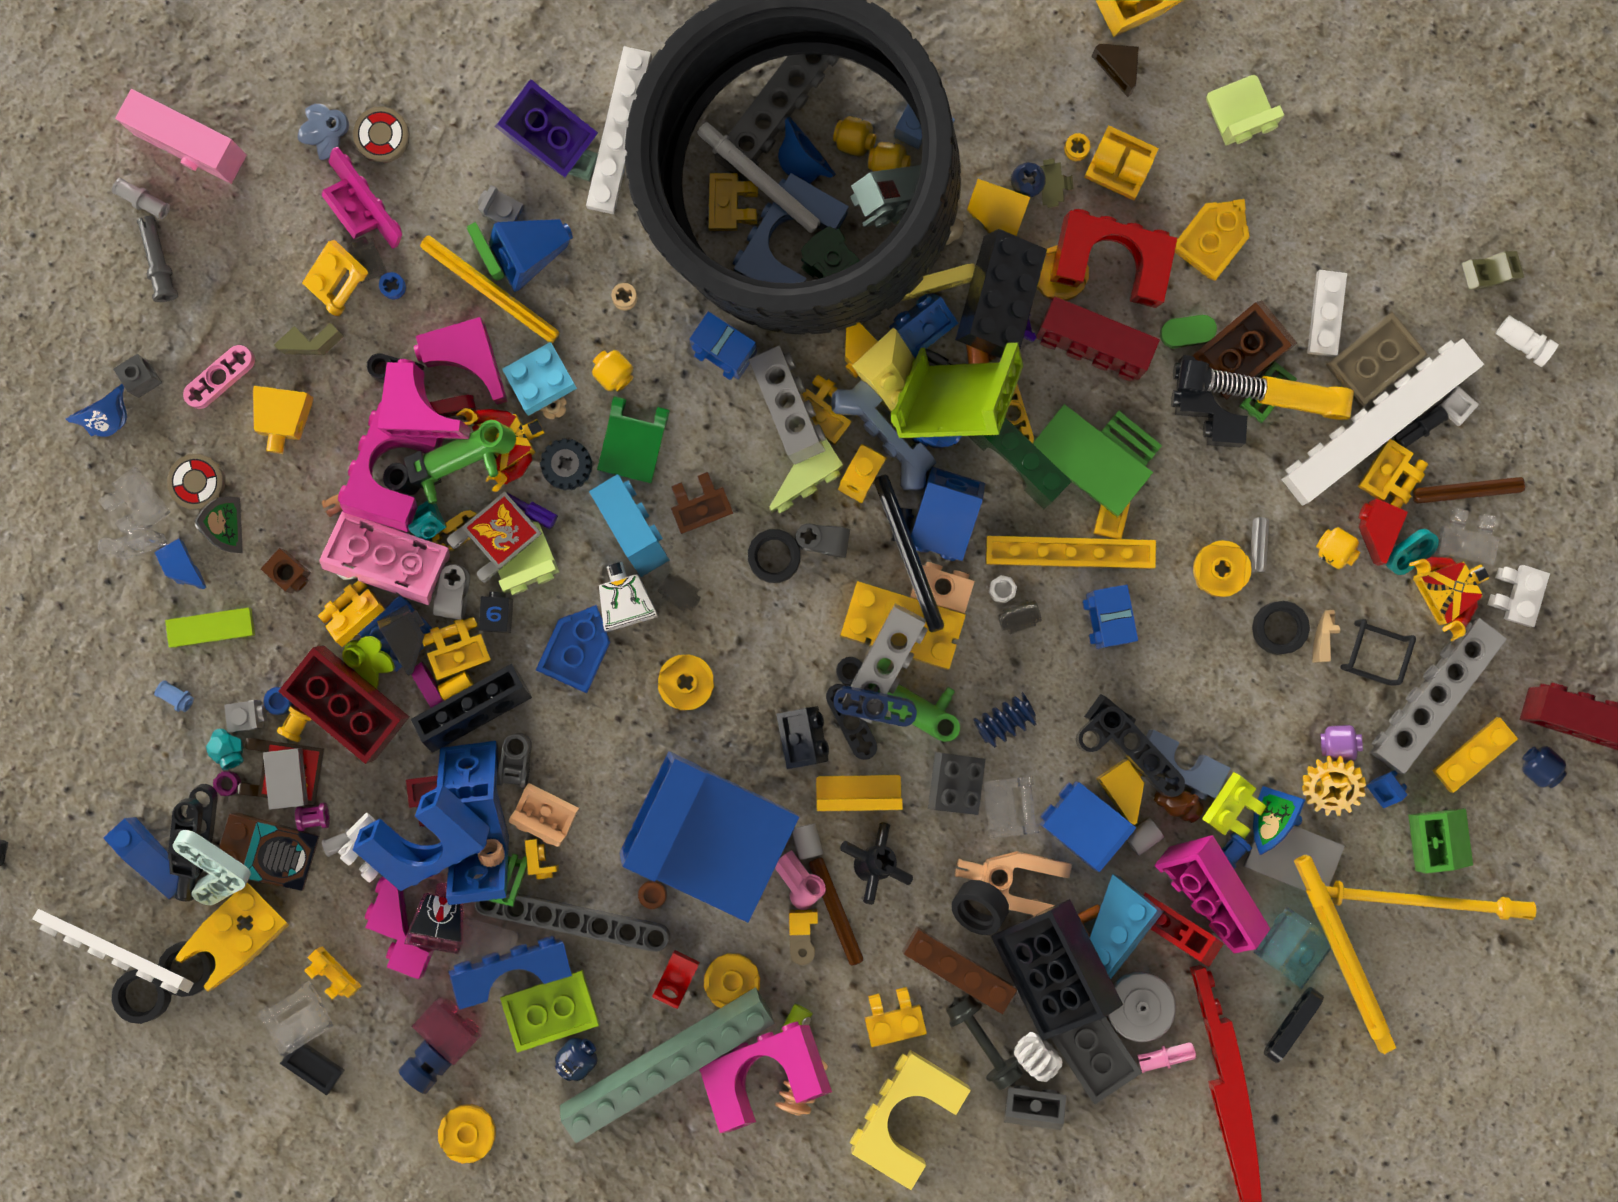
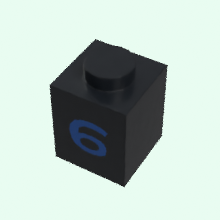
(496, 613)

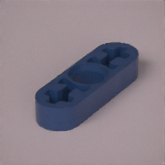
(881, 717)

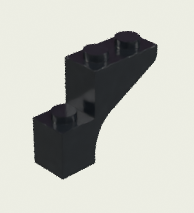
(1222, 426)

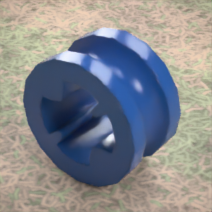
(390, 277)

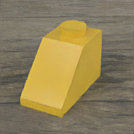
(857, 343)
(1124, 788)

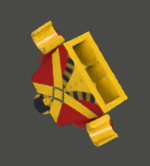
(515, 462)
(1450, 591)

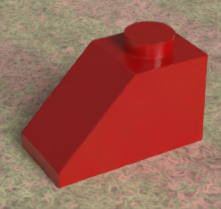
(1380, 528)

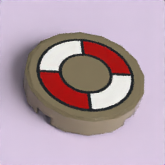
(381, 134)
(195, 481)

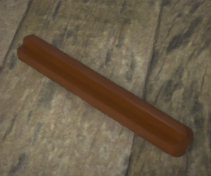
(1468, 490)
(837, 913)

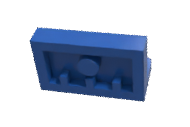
(924, 322)

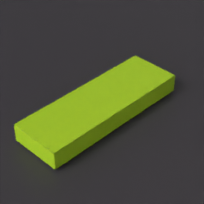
(210, 627)

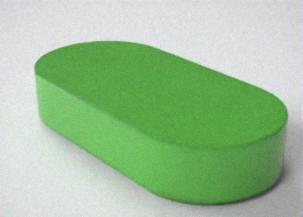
(1188, 331)

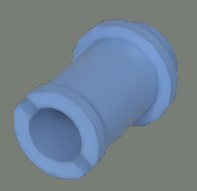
(180, 700)

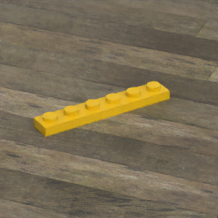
(1070, 552)

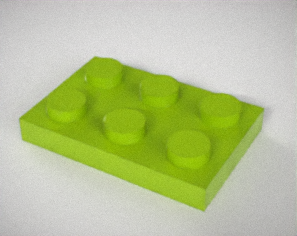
(549, 1011)

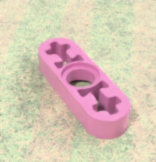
(231, 378)

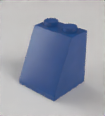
(947, 514)
(1086, 825)

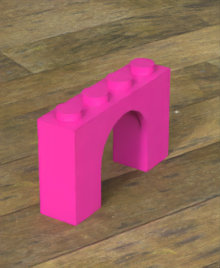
(363, 495)
(727, 1074)

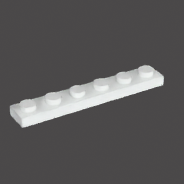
(612, 152)
(122, 958)

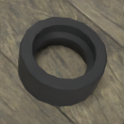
(759, 540)
(1302, 627)
(986, 895)
(208, 964)
(123, 1008)

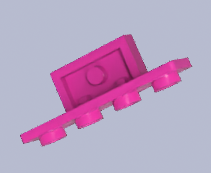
(356, 204)

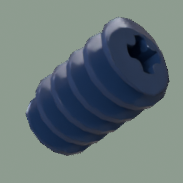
(1005, 721)

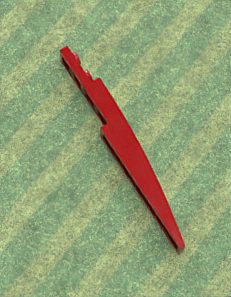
(1229, 1091)

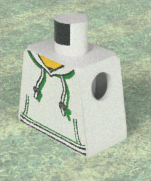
(624, 600)

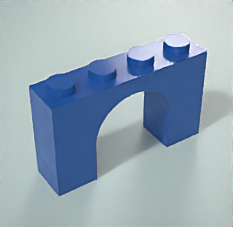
(409, 863)

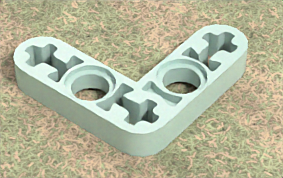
(225, 873)

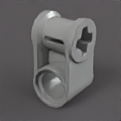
(451, 596)

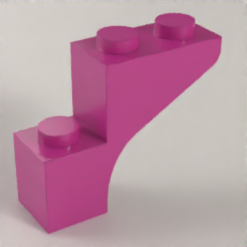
(389, 918)

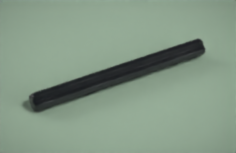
(909, 553)

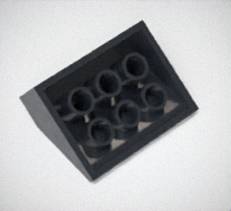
(1057, 970)

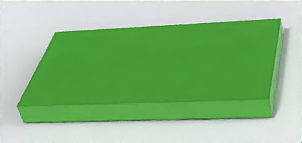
(1092, 460)

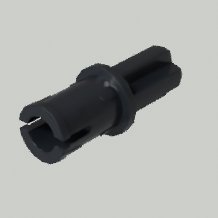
(1421, 426)

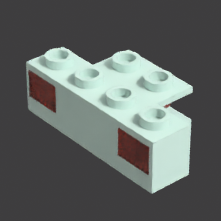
(885, 194)

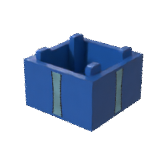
(722, 346)
(1111, 617)

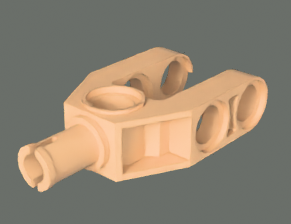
(1007, 863)

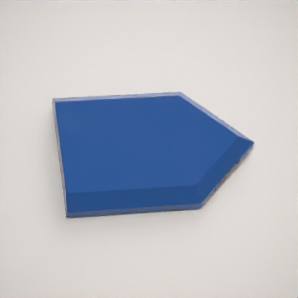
(576, 649)

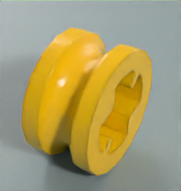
(1078, 137)

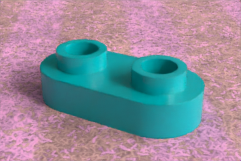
(1416, 547)

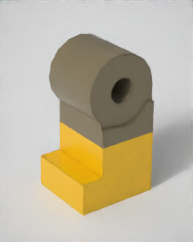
(801, 947)

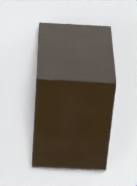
(1119, 64)

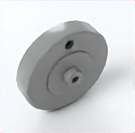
(1146, 1007)

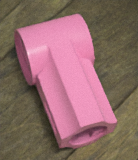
(804, 887)

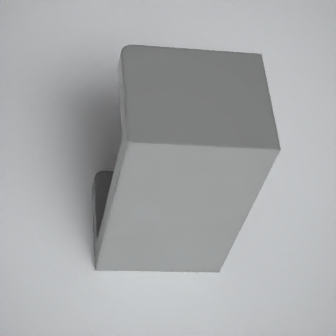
(285, 778)

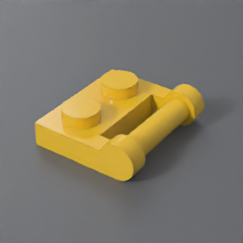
(329, 271)

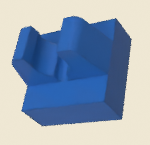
(1387, 789)

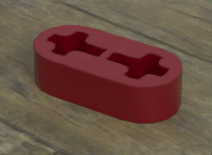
(451, 406)

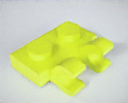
(1228, 805)

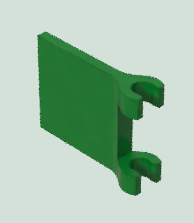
(631, 443)

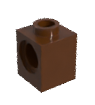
(274, 568)

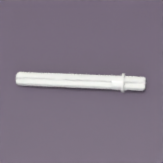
(757, 176)

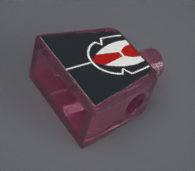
(437, 923)

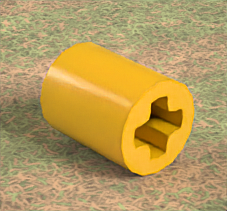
(455, 685)

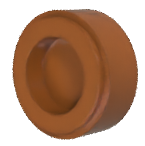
(652, 894)

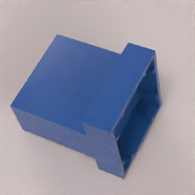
(707, 837)

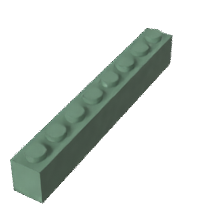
(665, 1065)

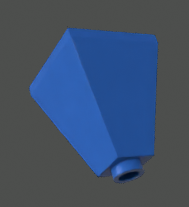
(527, 247)

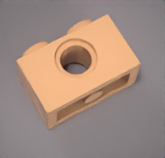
(959, 583)

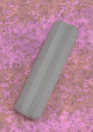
(1259, 544)

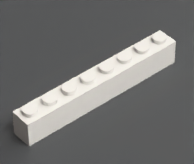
(1381, 422)

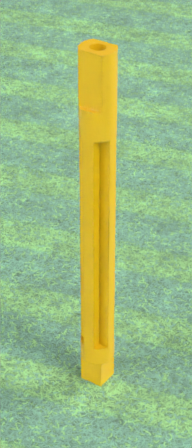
(1345, 954)

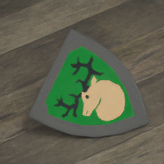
(222, 523)

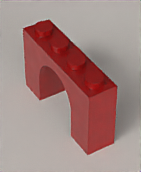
(1150, 249)

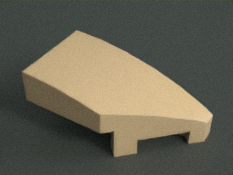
(1321, 644)

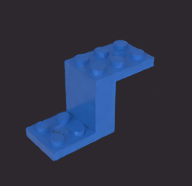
(479, 793)

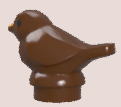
(1184, 805)

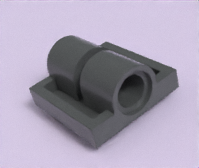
(956, 783)

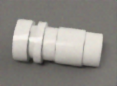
(1526, 340)

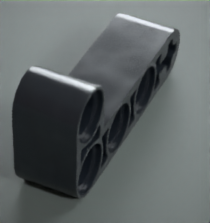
(1136, 755)

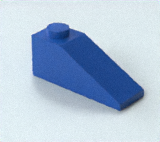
(143, 854)

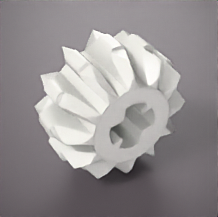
(1037, 1057)

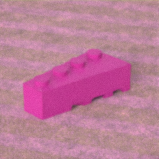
(1216, 892)

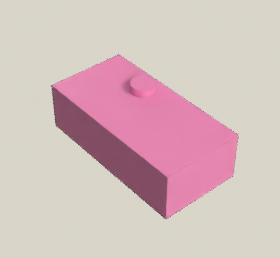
(181, 136)

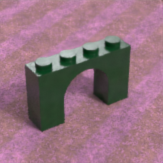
(1040, 474)

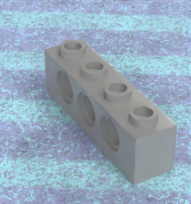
(767, 369)
(898, 621)

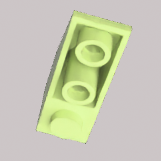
(805, 476)

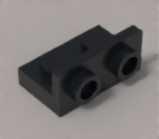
(803, 737)

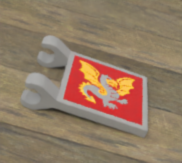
(499, 533)

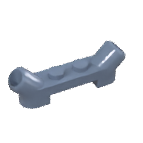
(914, 459)

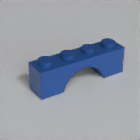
(473, 981)

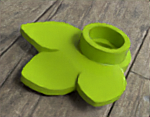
(367, 658)

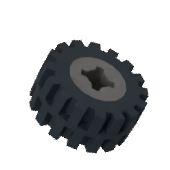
(572, 472)

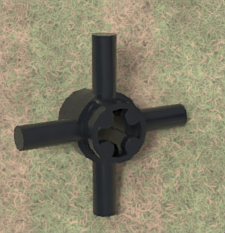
(875, 863)

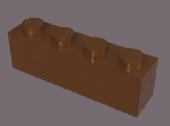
(959, 970)

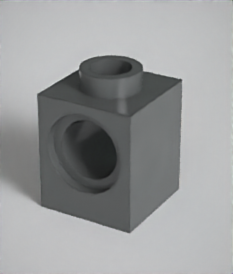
(137, 375)

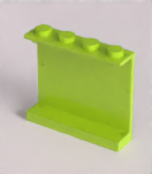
(957, 397)

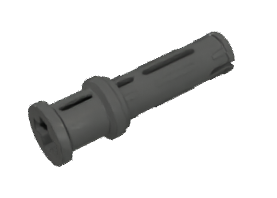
(158, 271)

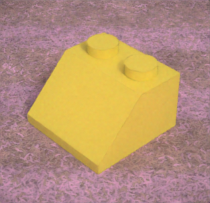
(886, 367)

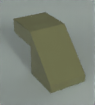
(1493, 270)
(297, 343)

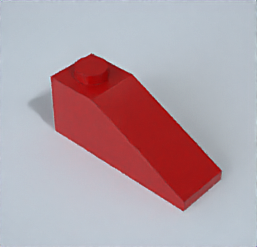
(1185, 934)

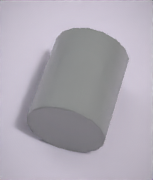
(1144, 836)
(807, 841)

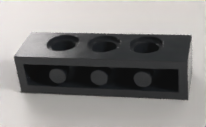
(471, 708)

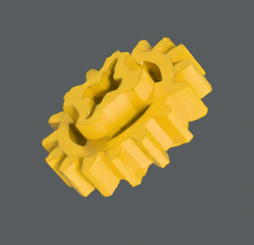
(1334, 785)

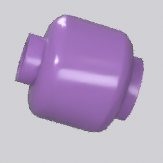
(1342, 742)

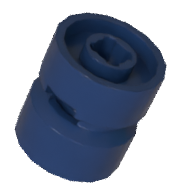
(418, 1073)

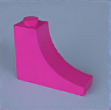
(465, 347)
(407, 410)

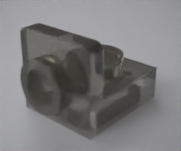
(366, 253)

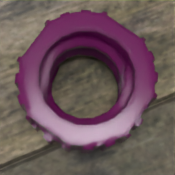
(218, 780)

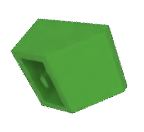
(1440, 840)

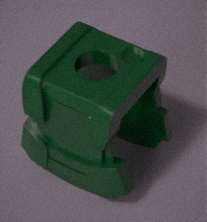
(827, 254)

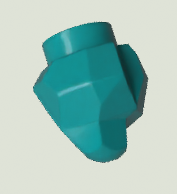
(225, 749)

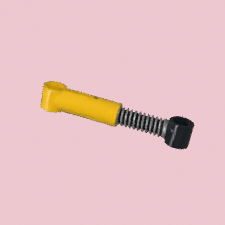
(1330, 402)

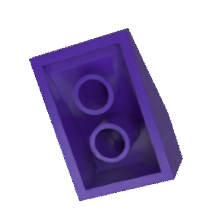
(546, 128)

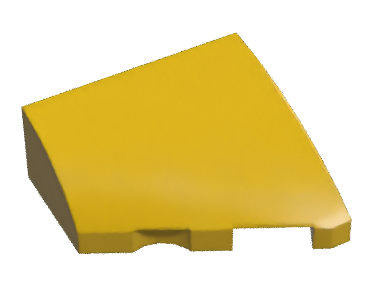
(997, 207)

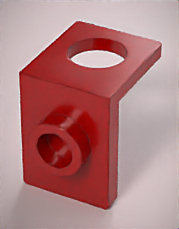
(676, 978)

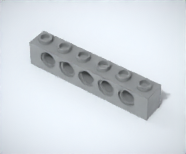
(1486, 645)

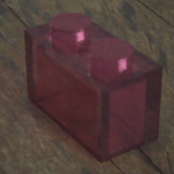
(447, 1030)

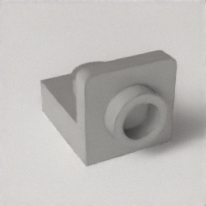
(499, 206)
(245, 716)

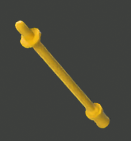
(1503, 907)

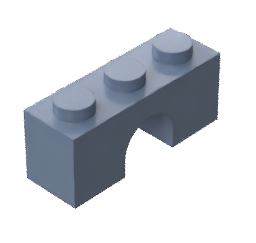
(1203, 778)

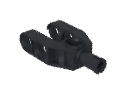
(180, 866)

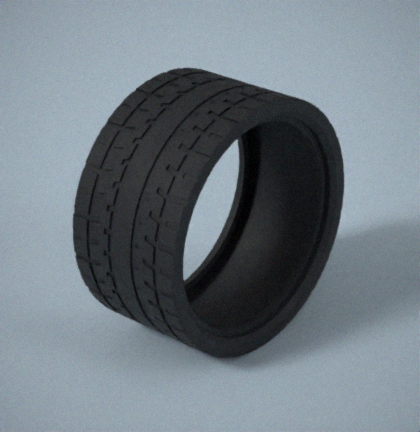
(708, 56)

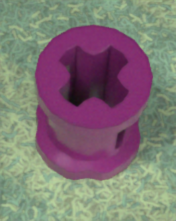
(312, 816)

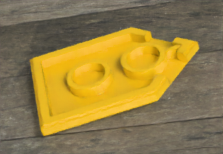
(1214, 237)

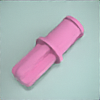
(1166, 1057)

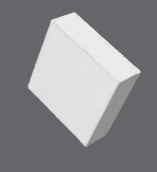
(1459, 405)

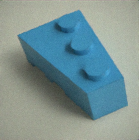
(629, 524)
(1121, 923)

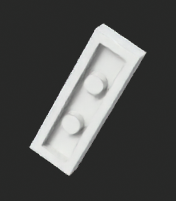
(1327, 313)

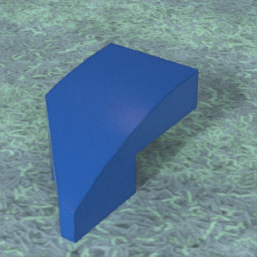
(178, 564)

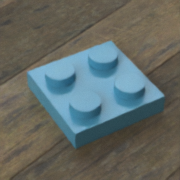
(539, 378)

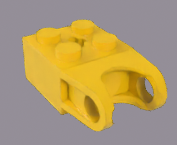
(1128, 14)
(227, 942)

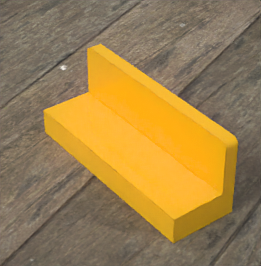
(858, 793)

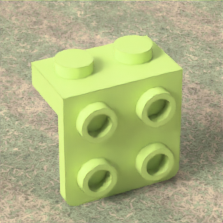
(1242, 110)
(529, 566)

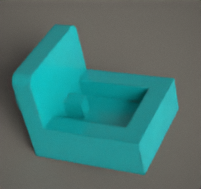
(427, 521)

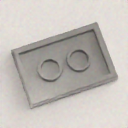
(1280, 864)

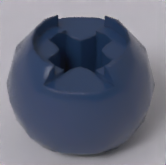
(1028, 169)

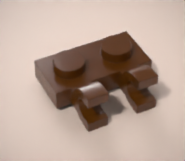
(700, 510)

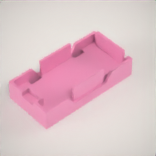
(384, 557)

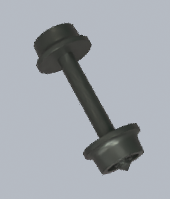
(1005, 1072)

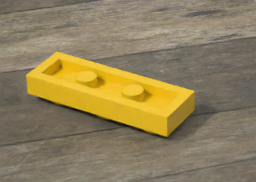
(1475, 754)

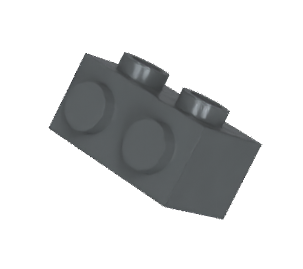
(1035, 1108)

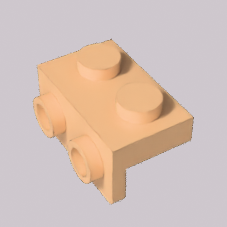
(543, 815)

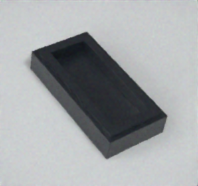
(313, 1068)

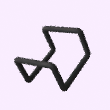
(1362, 623)

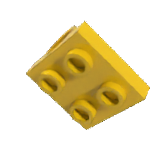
(1121, 163)

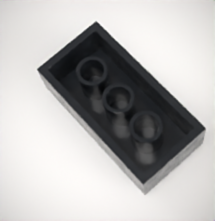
(1001, 293)

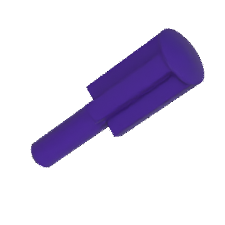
(536, 512)

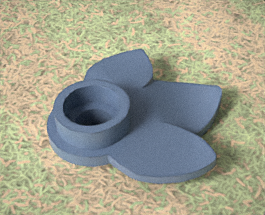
(319, 130)

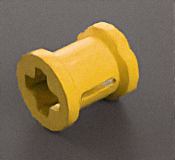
(294, 724)

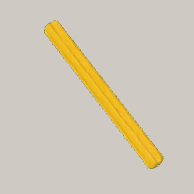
(489, 289)

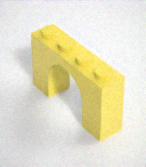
(913, 1078)

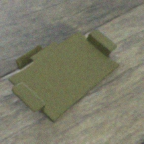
(1055, 183)

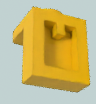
(535, 855)

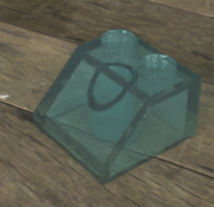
(1293, 947)

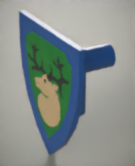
(1277, 818)

